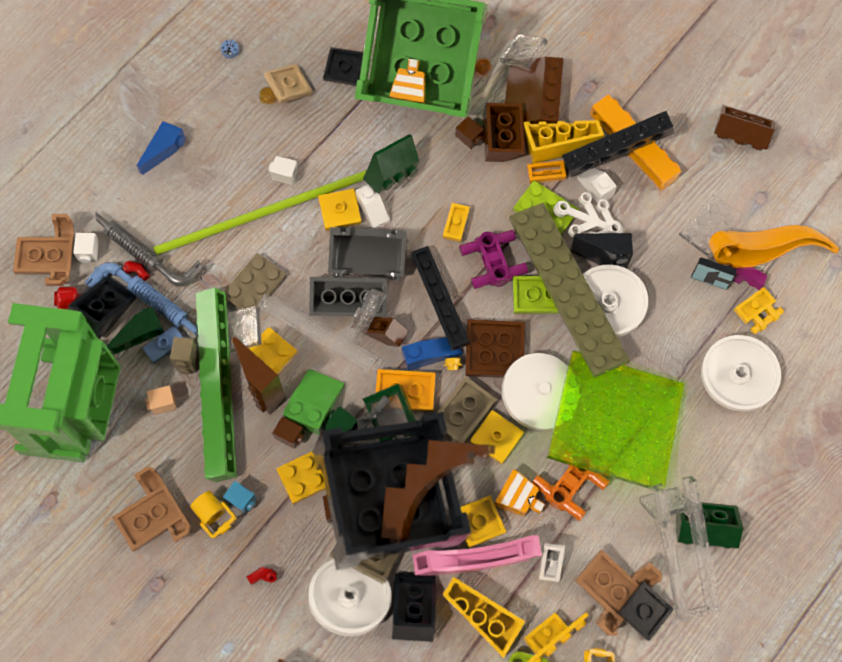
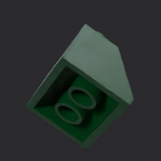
(392, 164)
(721, 522)

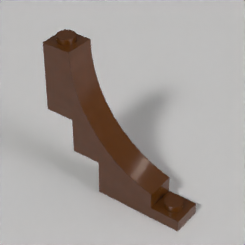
(441, 460)

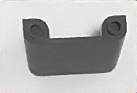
(367, 251)

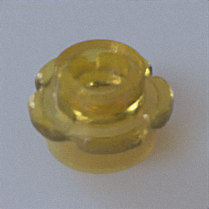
(267, 91)

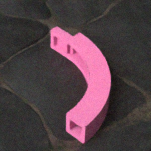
(476, 559)

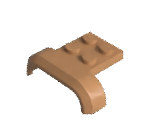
(47, 254)
(152, 513)
(612, 587)

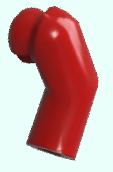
(131, 266)
(264, 574)

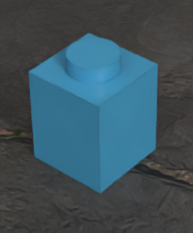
(240, 497)

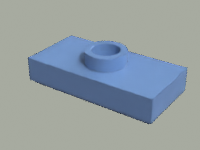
(161, 345)

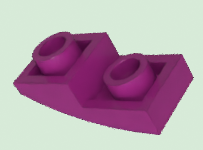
(751, 275)

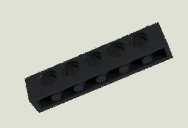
(618, 143)

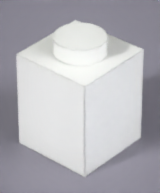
(283, 170)
(86, 247)

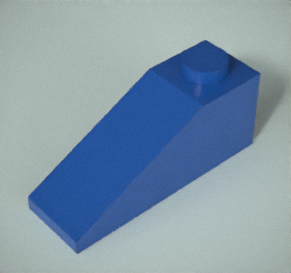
(162, 146)
(427, 353)

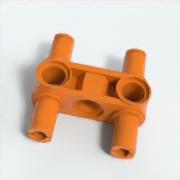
(567, 487)

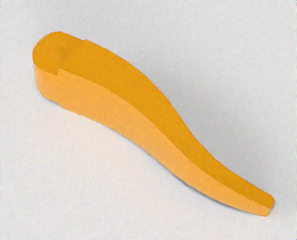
(761, 247)

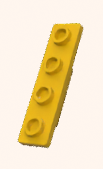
(550, 633)

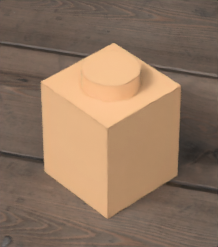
(161, 400)

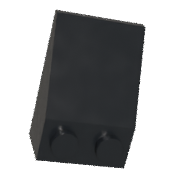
(604, 248)
(103, 305)
(414, 607)

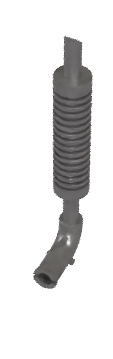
(146, 255)

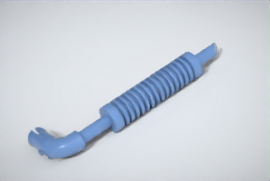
(145, 293)

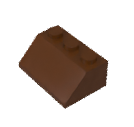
(744, 128)
(503, 131)

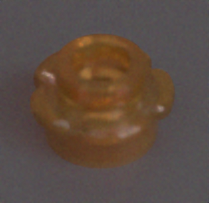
(482, 70)

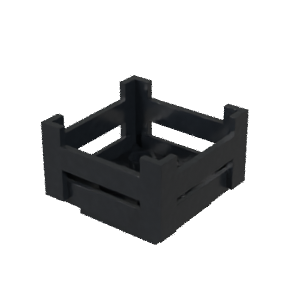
(357, 486)

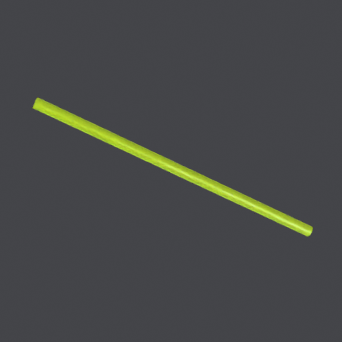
(259, 213)

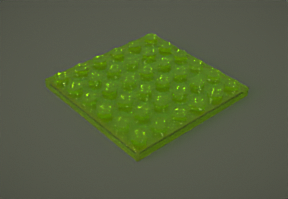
(617, 423)

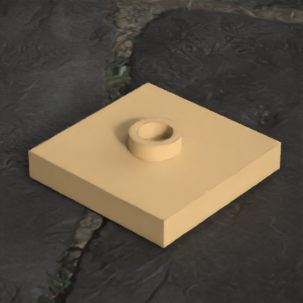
(288, 83)

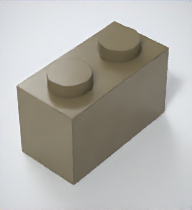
(184, 355)

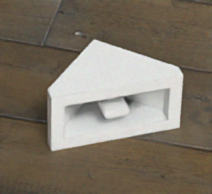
(551, 562)

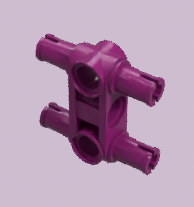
(493, 259)

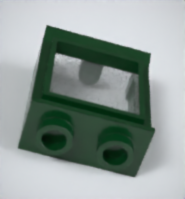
(396, 410)

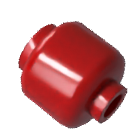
(65, 296)

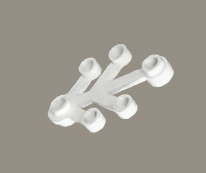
(591, 218)

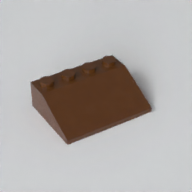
(536, 89)
(262, 380)

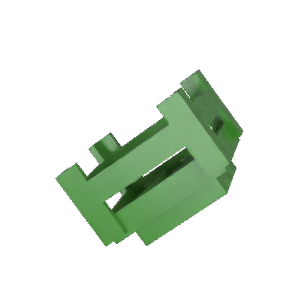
(437, 35)
(77, 391)

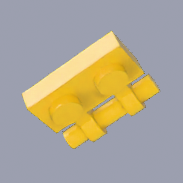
(754, 306)

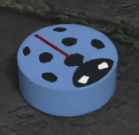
(229, 49)

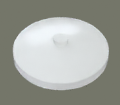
(619, 295)
(741, 373)
(534, 390)
(347, 600)

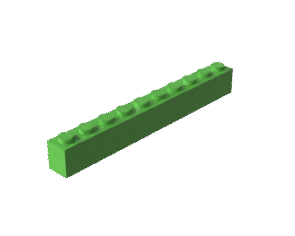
(215, 386)

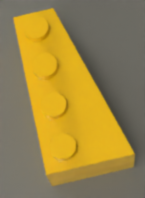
(554, 140)
(487, 617)

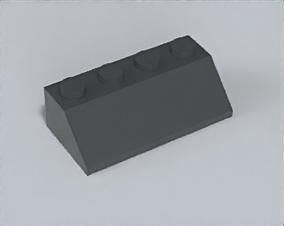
(343, 295)

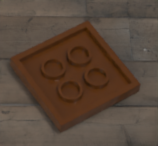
(493, 347)

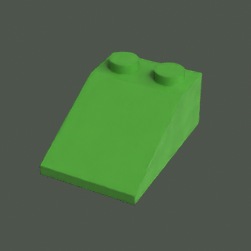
(313, 401)

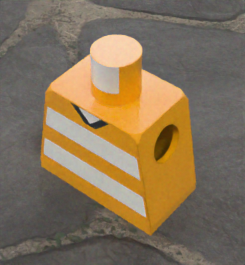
(410, 83)
(519, 495)

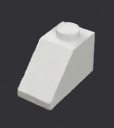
(597, 184)
(372, 206)

